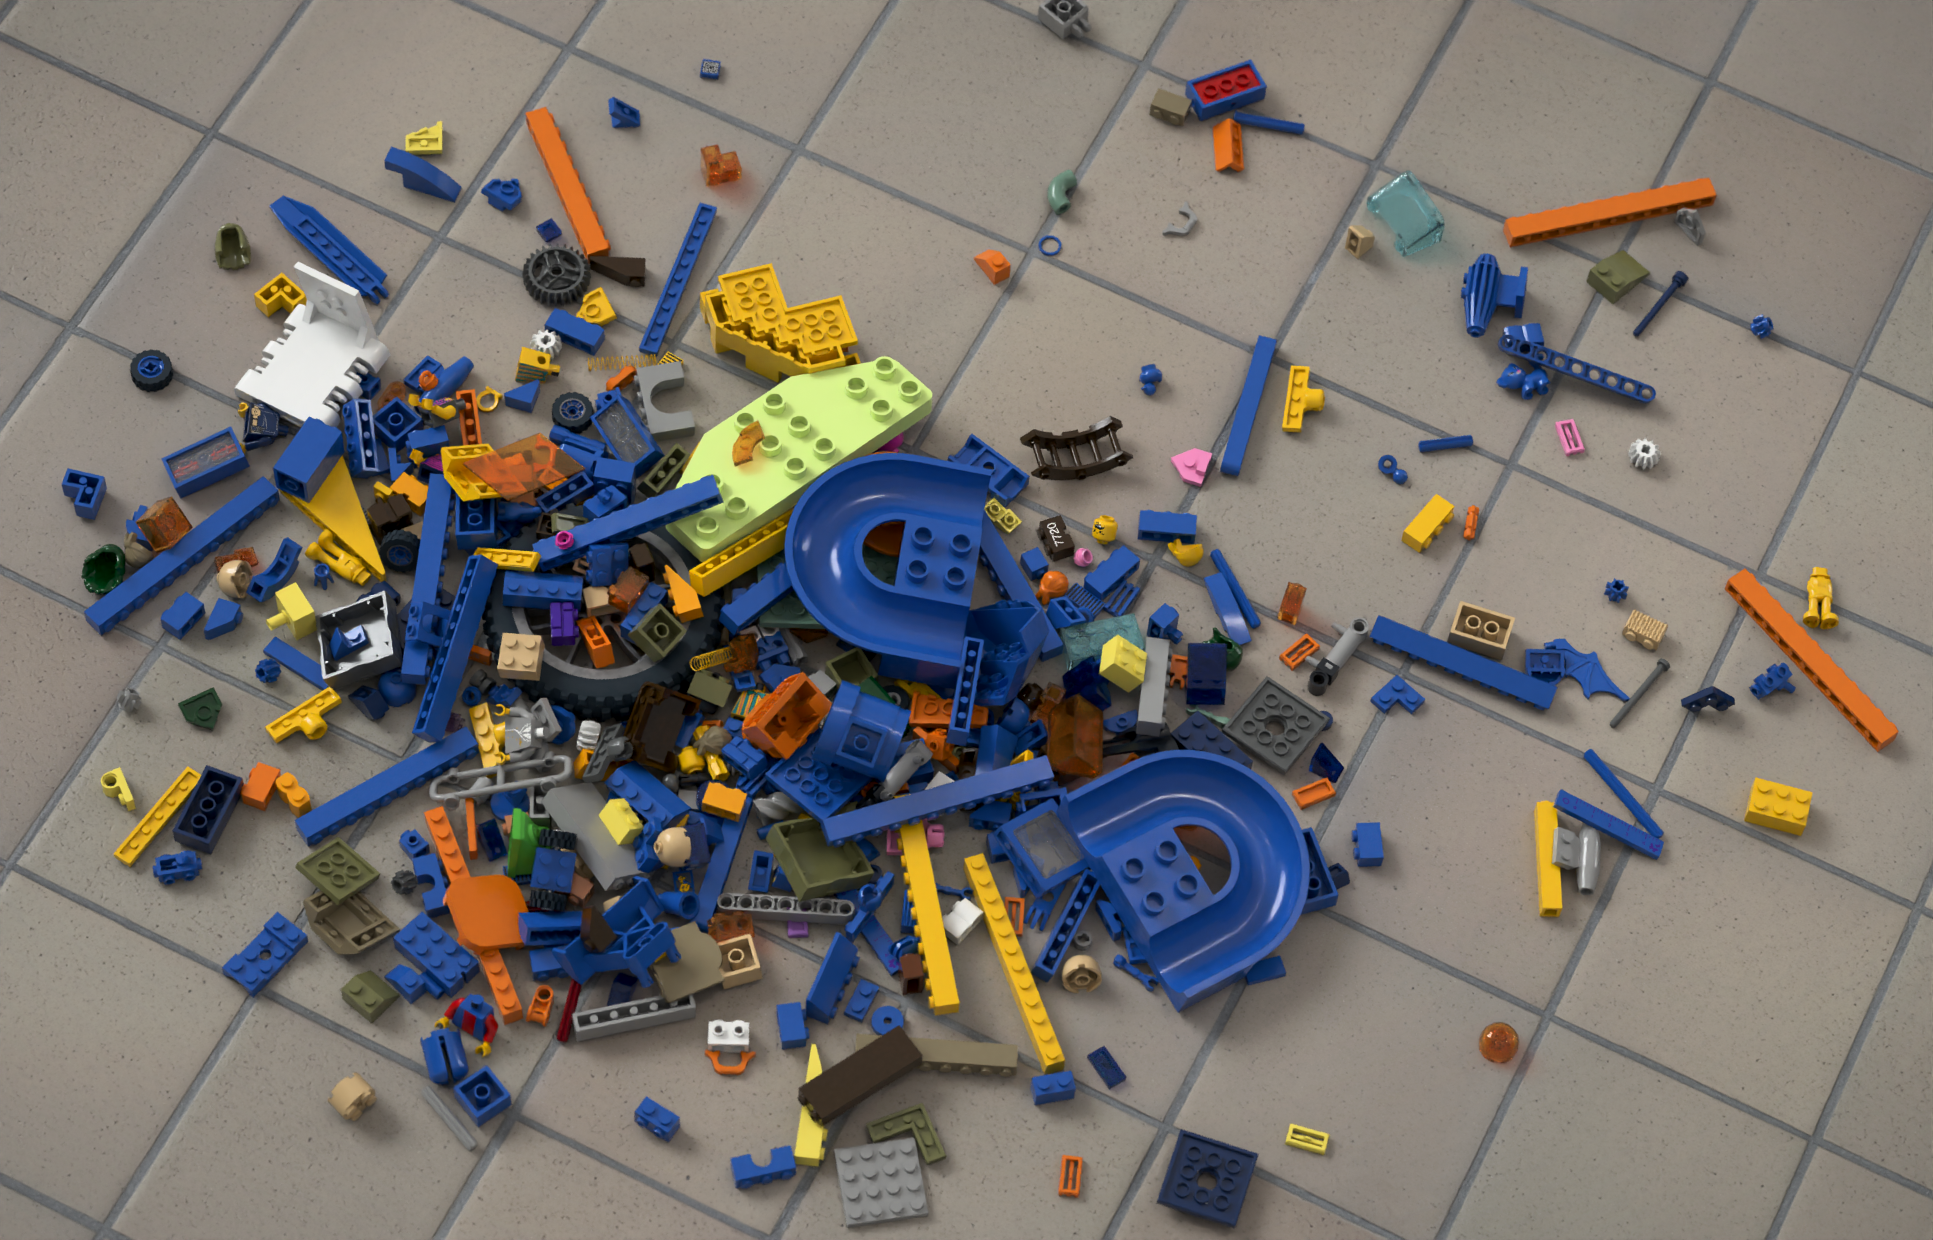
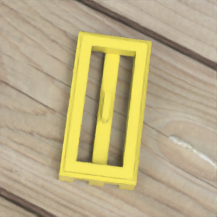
(1306, 1146)

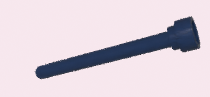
(1679, 280)

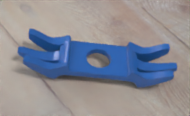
(1043, 907)

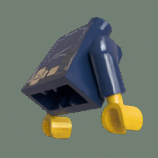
(260, 426)

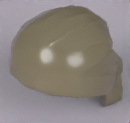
(136, 554)
(713, 740)

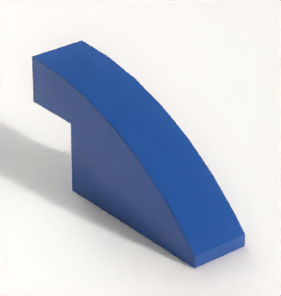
(421, 175)

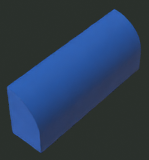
(549, 927)

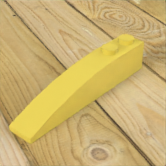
(810, 1134)

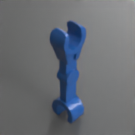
(951, 891)
(1121, 962)

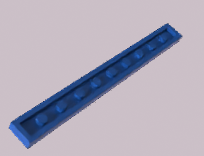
(678, 279)

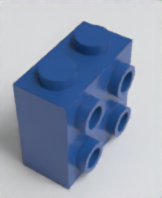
(427, 441)

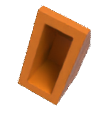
(993, 265)

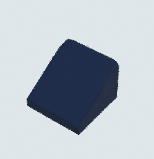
(1339, 875)

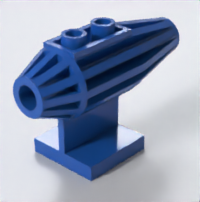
(1488, 288)

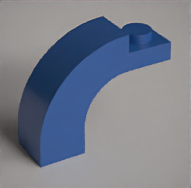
(278, 573)

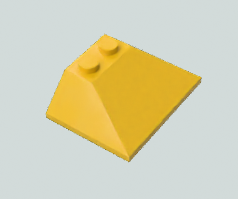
(461, 479)

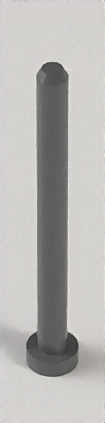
(1662, 665)

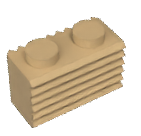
(1644, 630)

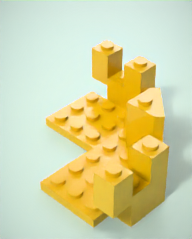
(776, 339)

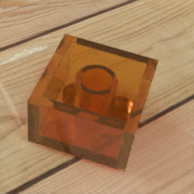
(164, 524)

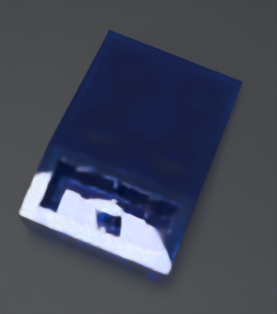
(1206, 674)
(1087, 683)

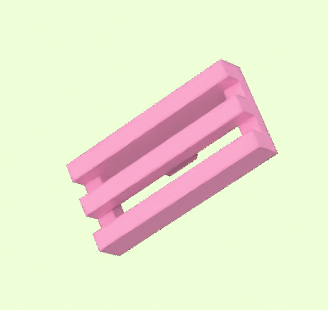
(1567, 450)

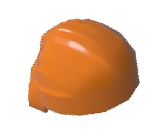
(1052, 585)

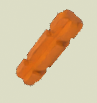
(1471, 522)

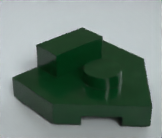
(202, 709)

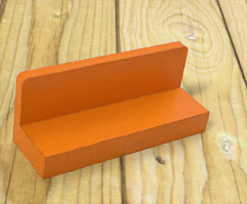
(1228, 145)

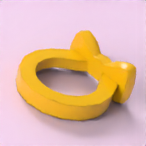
(489, 391)

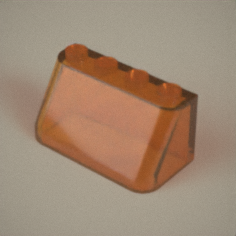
(1075, 738)

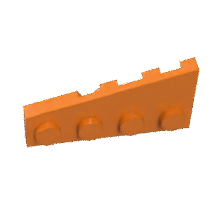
(936, 712)

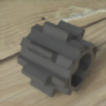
(404, 882)

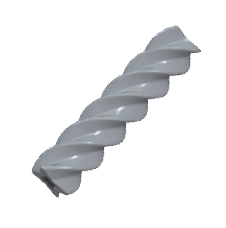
(776, 807)

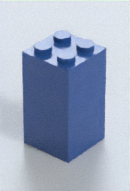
(309, 459)

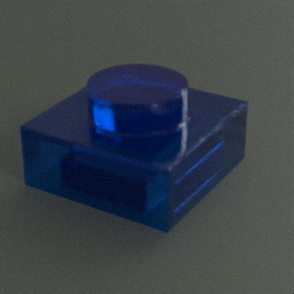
(548, 230)

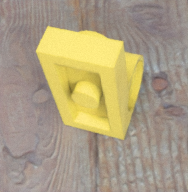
(119, 789)

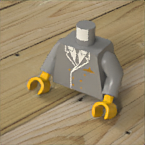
(522, 735)

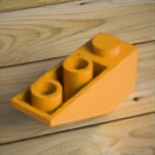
(685, 597)

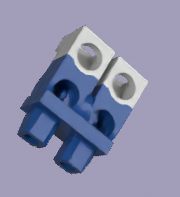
(770, 647)

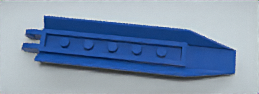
(331, 247)

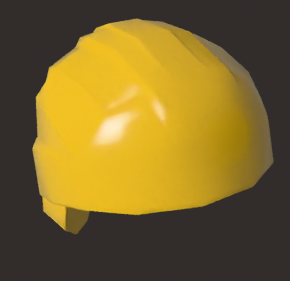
(1187, 554)

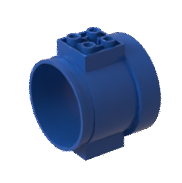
(861, 732)

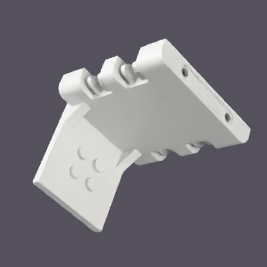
(322, 354)

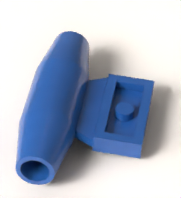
(448, 379)

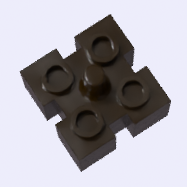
(389, 516)

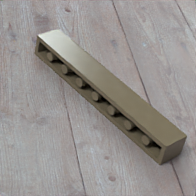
(959, 1055)

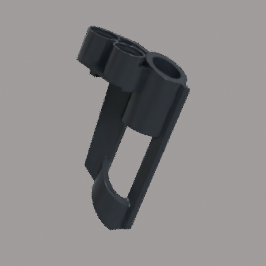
(1140, 742)

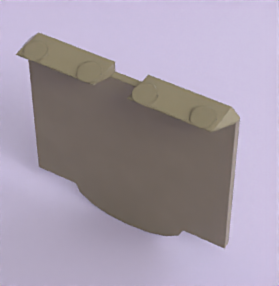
(696, 968)

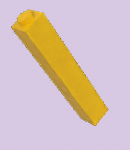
(1548, 874)

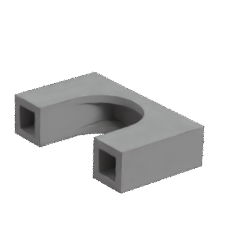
(660, 424)

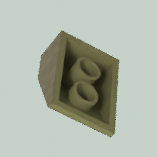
(1616, 276)

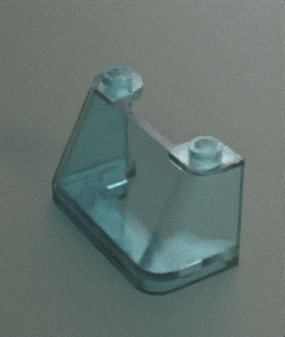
(1408, 213)

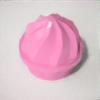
(1083, 557)

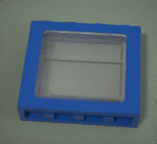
(1041, 849)

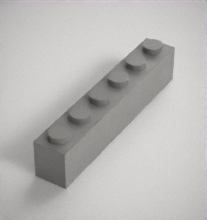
(1153, 688)
(631, 1016)

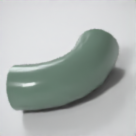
(1057, 189)

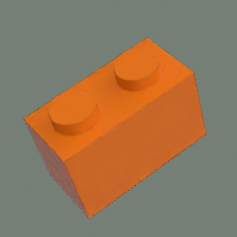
(260, 786)

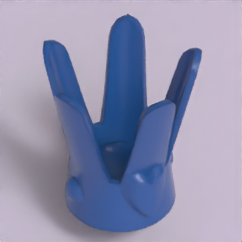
(322, 573)

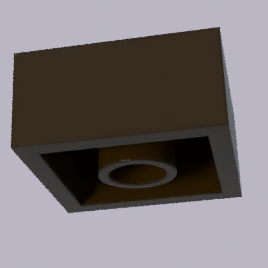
(544, 527)

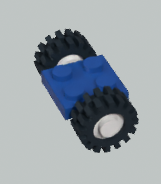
(553, 869)

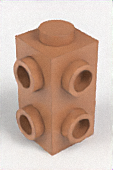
(581, 891)

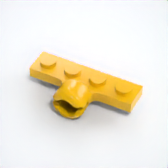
(1300, 399)
(305, 717)
(488, 735)

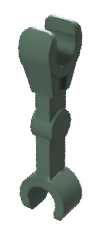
(1220, 721)

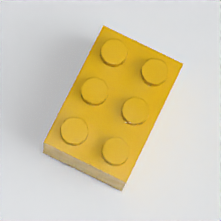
(1778, 806)

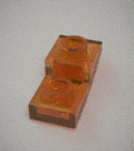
(244, 554)

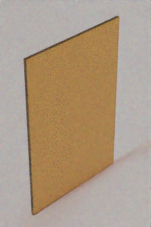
(523, 466)

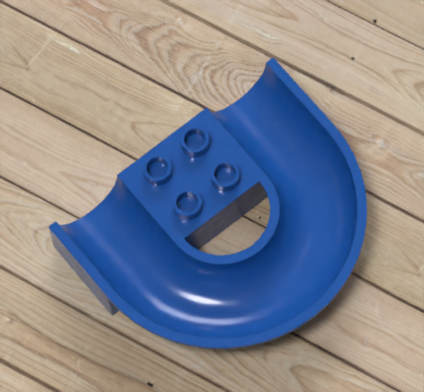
(925, 612)
(1181, 928)

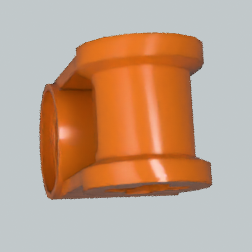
(540, 1009)

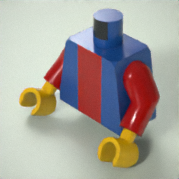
(473, 1017)

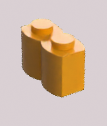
(293, 794)

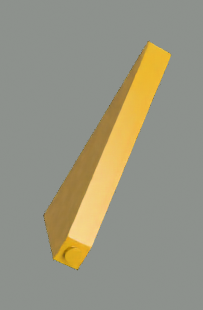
(339, 510)

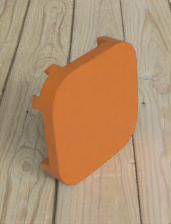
(486, 912)

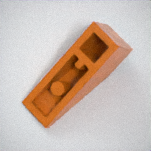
(596, 642)

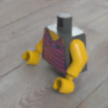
(439, 411)

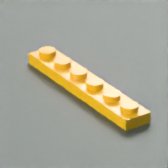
(157, 817)

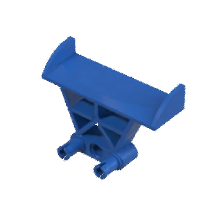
(636, 943)

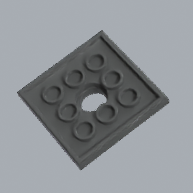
(1275, 704)

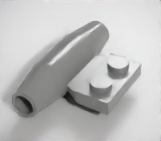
(544, 713)
(1579, 853)

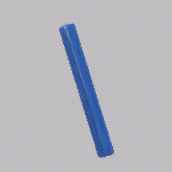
(1236, 589)

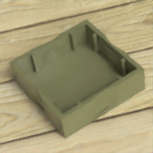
(813, 866)

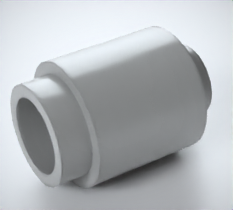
(480, 783)

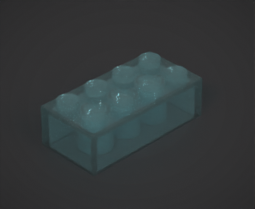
(1088, 638)

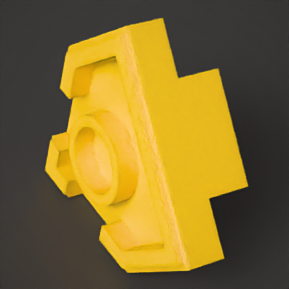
(596, 308)

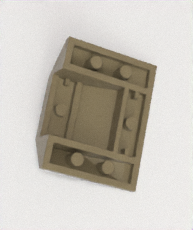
(350, 925)

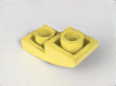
(1000, 517)

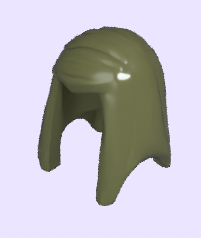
(232, 247)

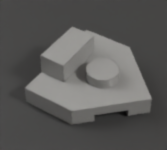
(1691, 224)

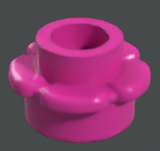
(561, 536)

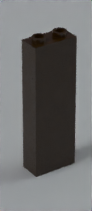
(859, 1076)

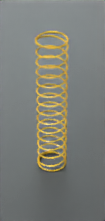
(621, 361)
(708, 654)

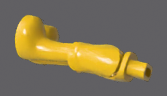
(347, 565)
(1820, 591)

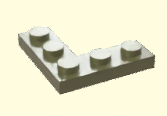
(914, 1120)

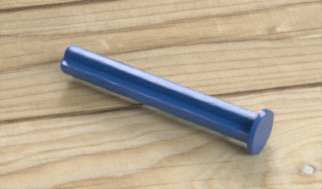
(1270, 123)

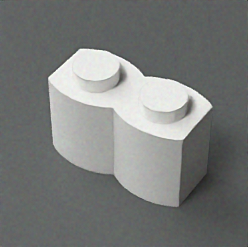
(961, 920)

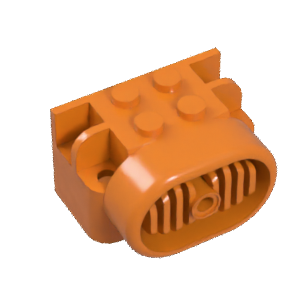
(786, 717)

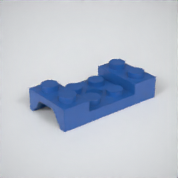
(1005, 479)
(279, 939)

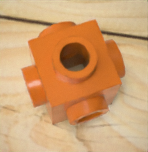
(937, 744)

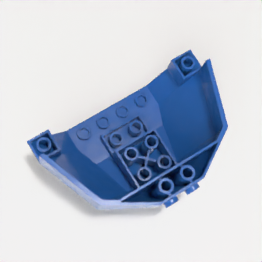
(1011, 646)

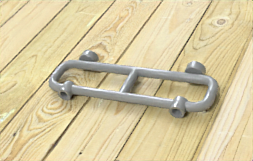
(452, 800)

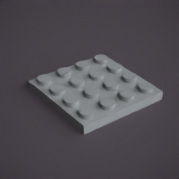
(880, 1182)

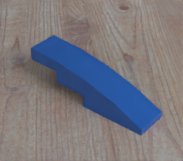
(1227, 608)

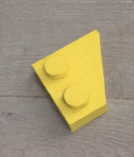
(425, 141)

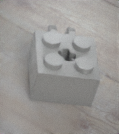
(1065, 17)

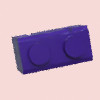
(562, 623)

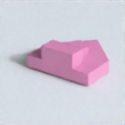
(1192, 465)

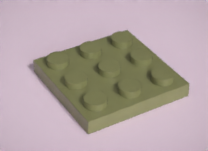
(337, 870)

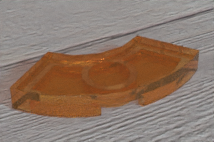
(745, 443)

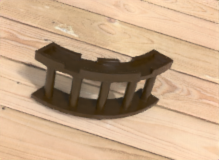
(1070, 439)

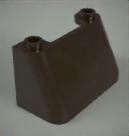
(657, 723)

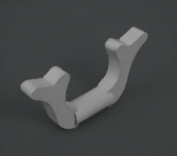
(1186, 229)

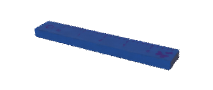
(1608, 824)
(874, 935)

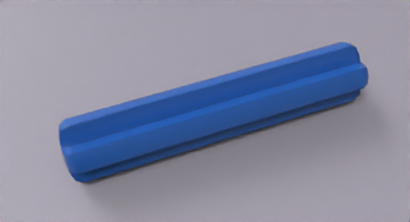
(1445, 443)

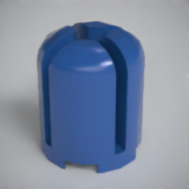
(584, 454)
(435, 1059)

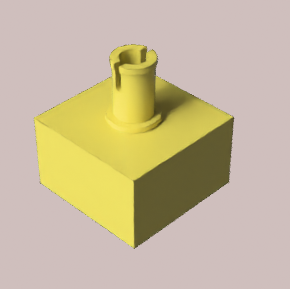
(293, 611)

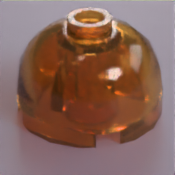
(1499, 1042)

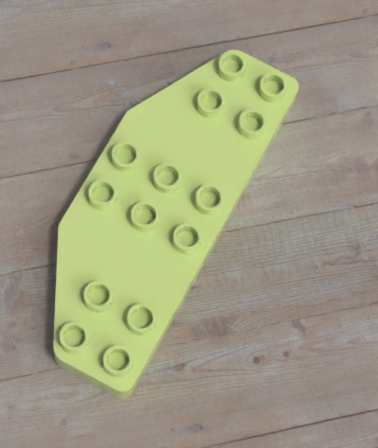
(808, 430)

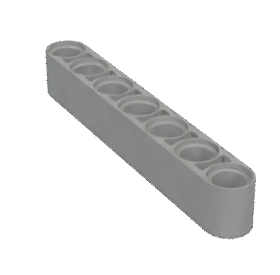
(795, 912)

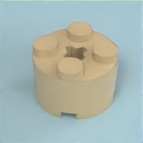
(352, 1096)

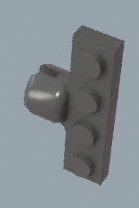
(609, 749)

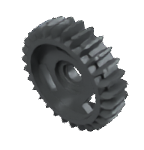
(548, 286)

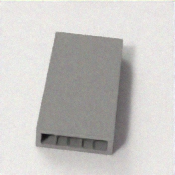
(577, 812)

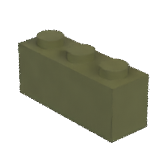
(663, 471)

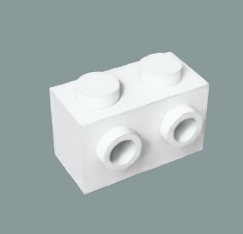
(728, 1036)

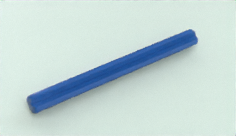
(1624, 795)

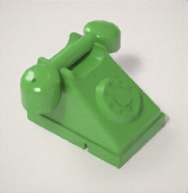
(522, 844)

